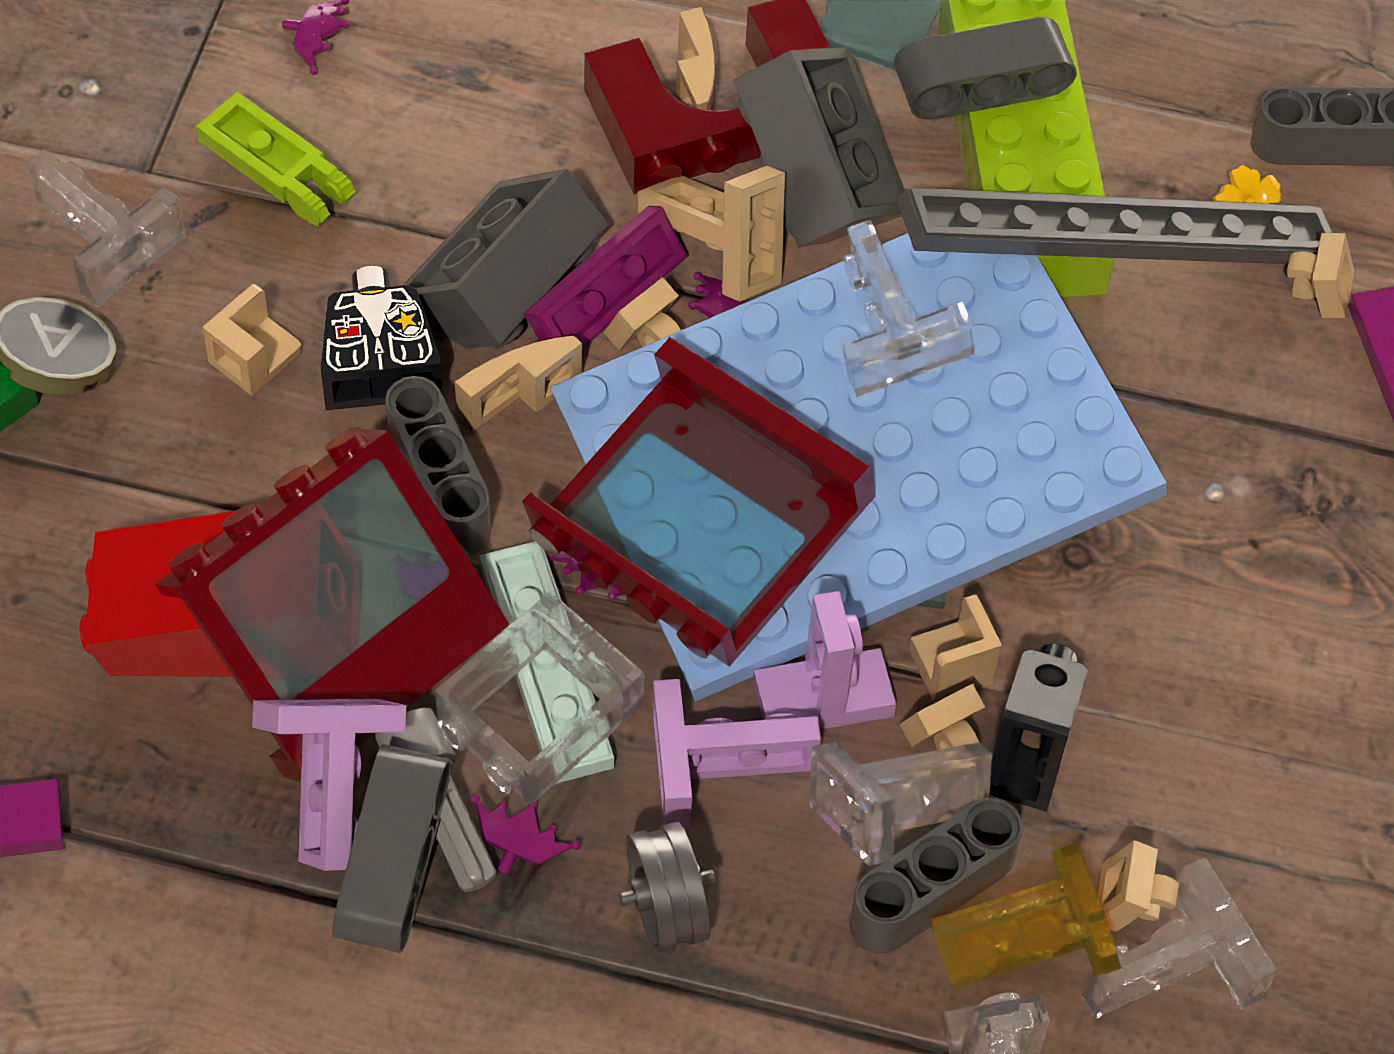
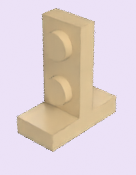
(740, 221)

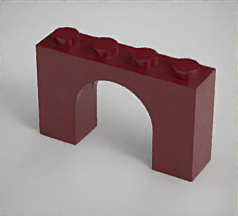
(667, 139)

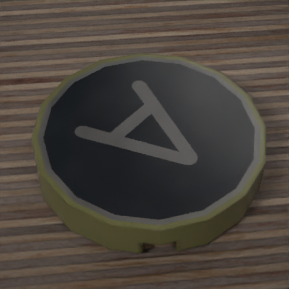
(55, 345)

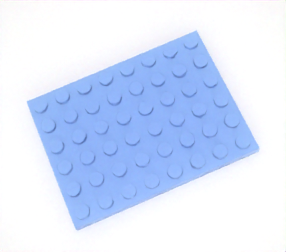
(961, 459)

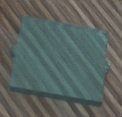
(878, 27)

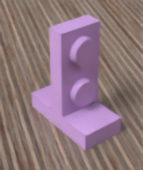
(835, 679)
(721, 748)
(328, 765)

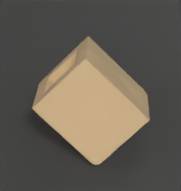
(248, 343)
(958, 652)

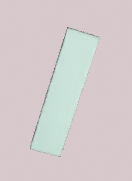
(550, 693)

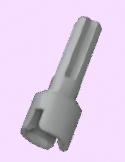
(455, 830)

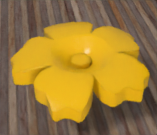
(1249, 188)

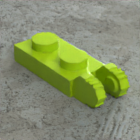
(273, 157)

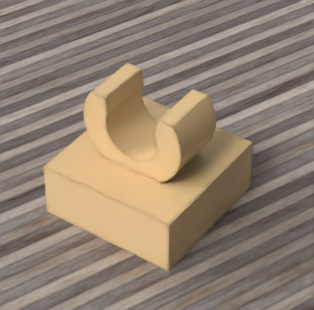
(1324, 275)
(644, 317)
(945, 720)
(1131, 887)

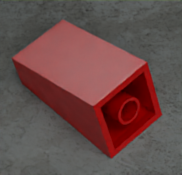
(127, 618)

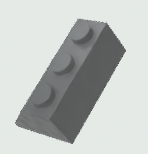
(826, 138)
(506, 257)

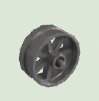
(667, 887)

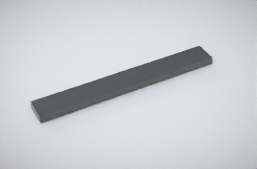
(1108, 226)

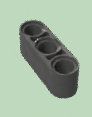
(984, 68)
(1325, 126)
(438, 440)
(391, 848)
(946, 848)

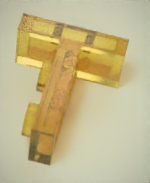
(1028, 927)

